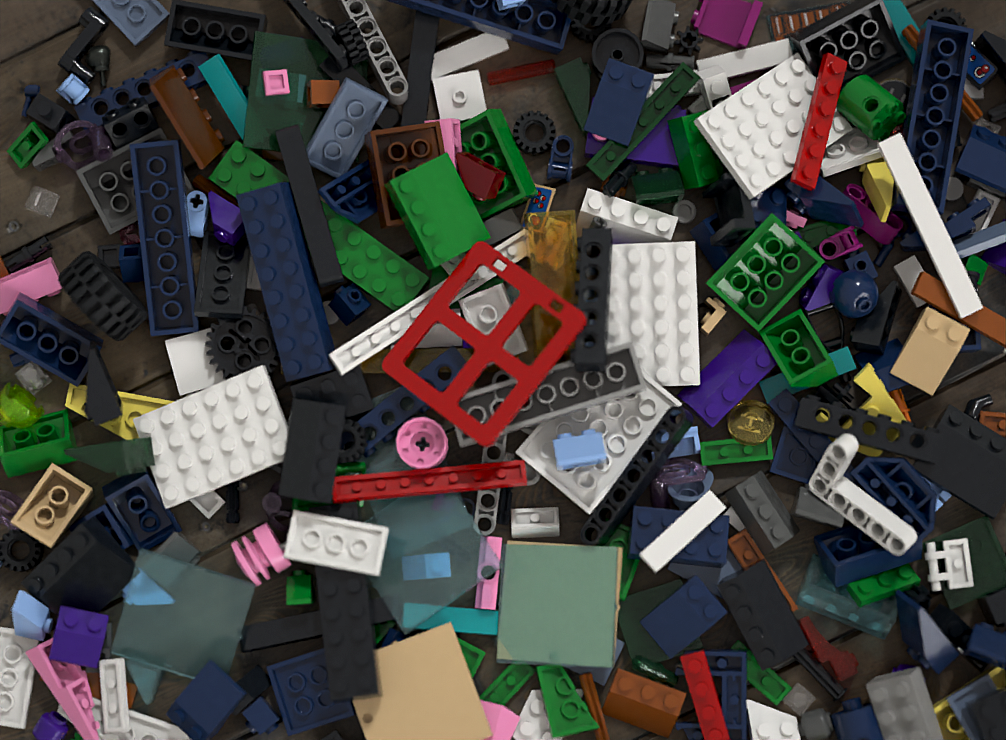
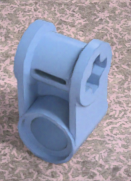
(73, 89)
(199, 215)

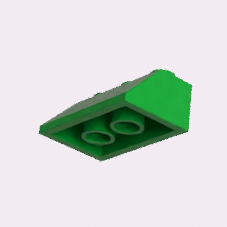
(695, 156)
(798, 351)
(37, 445)

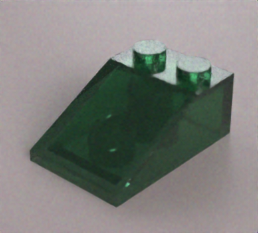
(119, 456)

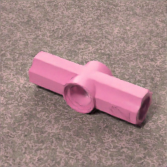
(487, 589)

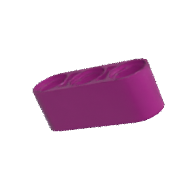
(879, 230)

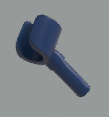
(30, 92)

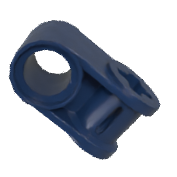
(560, 160)

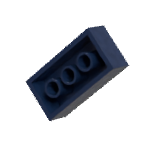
(706, 549)

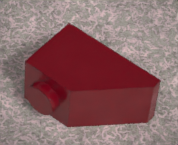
(479, 176)

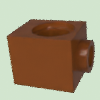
(321, 93)

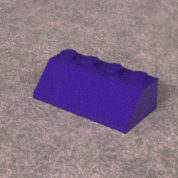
(728, 378)

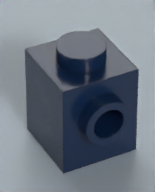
(860, 262)
(131, 263)
(349, 304)
(261, 717)

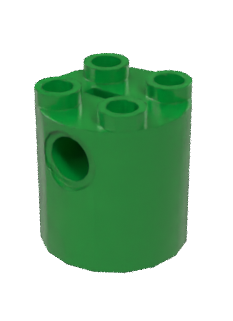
(870, 107)

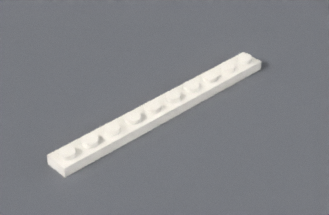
(397, 323)

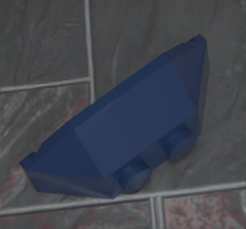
(352, 194)
(900, 490)

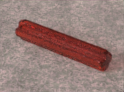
(521, 72)

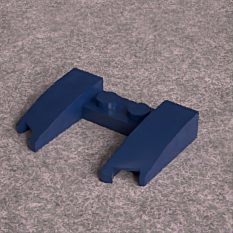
(732, 667)

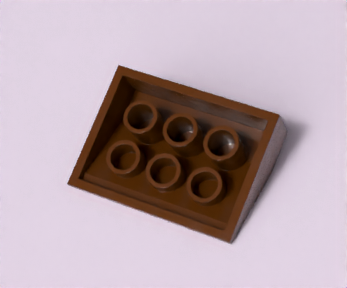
(186, 115)
(395, 153)

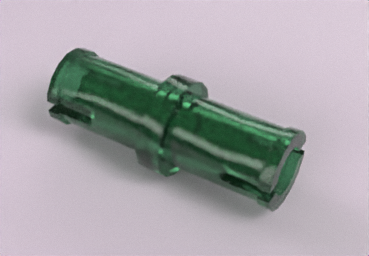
(655, 671)

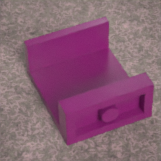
(727, 21)

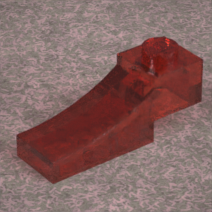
(841, 662)

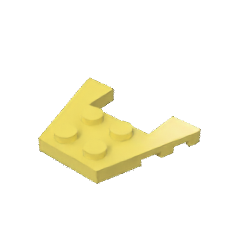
(876, 404)

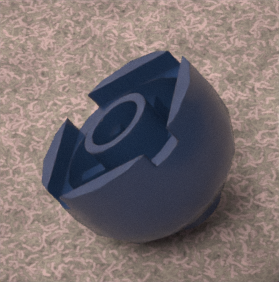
(854, 294)

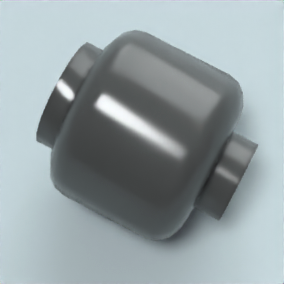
(816, 724)

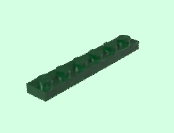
(654, 110)

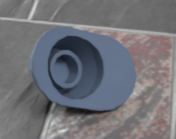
(688, 494)

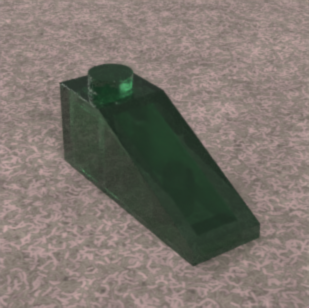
(575, 85)

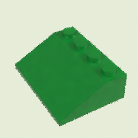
(492, 141)
(437, 211)
(765, 272)

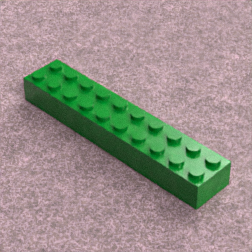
(360, 256)

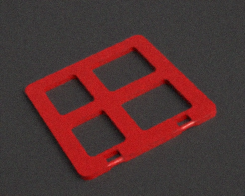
(487, 347)

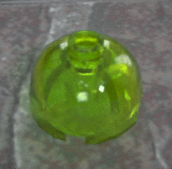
(18, 407)

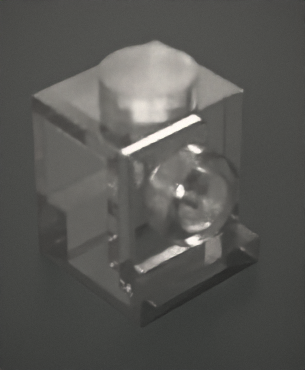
(33, 377)

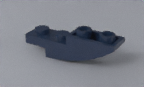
(957, 226)

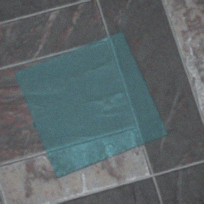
(429, 556)
(557, 605)
(181, 615)

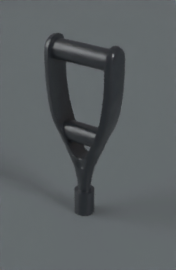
(835, 342)

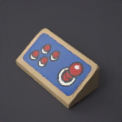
(541, 202)

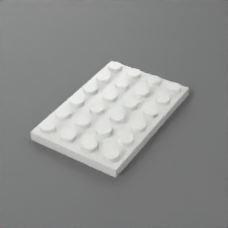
(763, 125)
(657, 308)
(623, 427)
(215, 436)

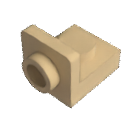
(711, 320)

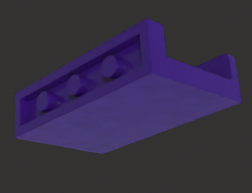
(654, 150)

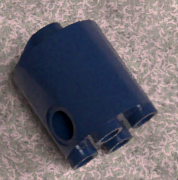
(856, 721)

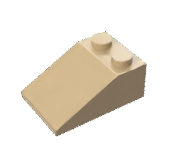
(929, 350)
(53, 506)

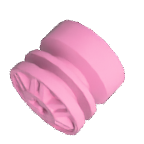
(413, 433)
(260, 554)

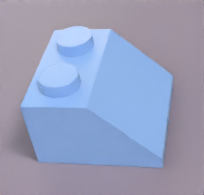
(579, 450)

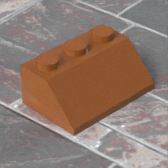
(643, 703)

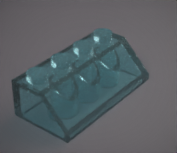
(821, 596)

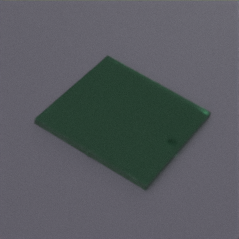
(276, 112)

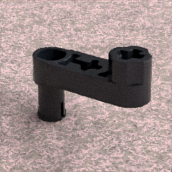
(95, 25)

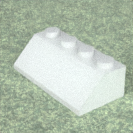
(626, 219)

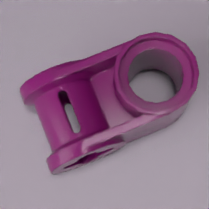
(841, 243)

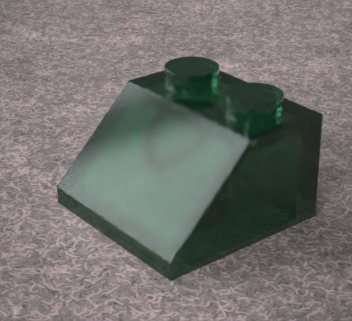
(657, 187)

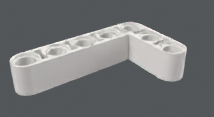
(854, 503)

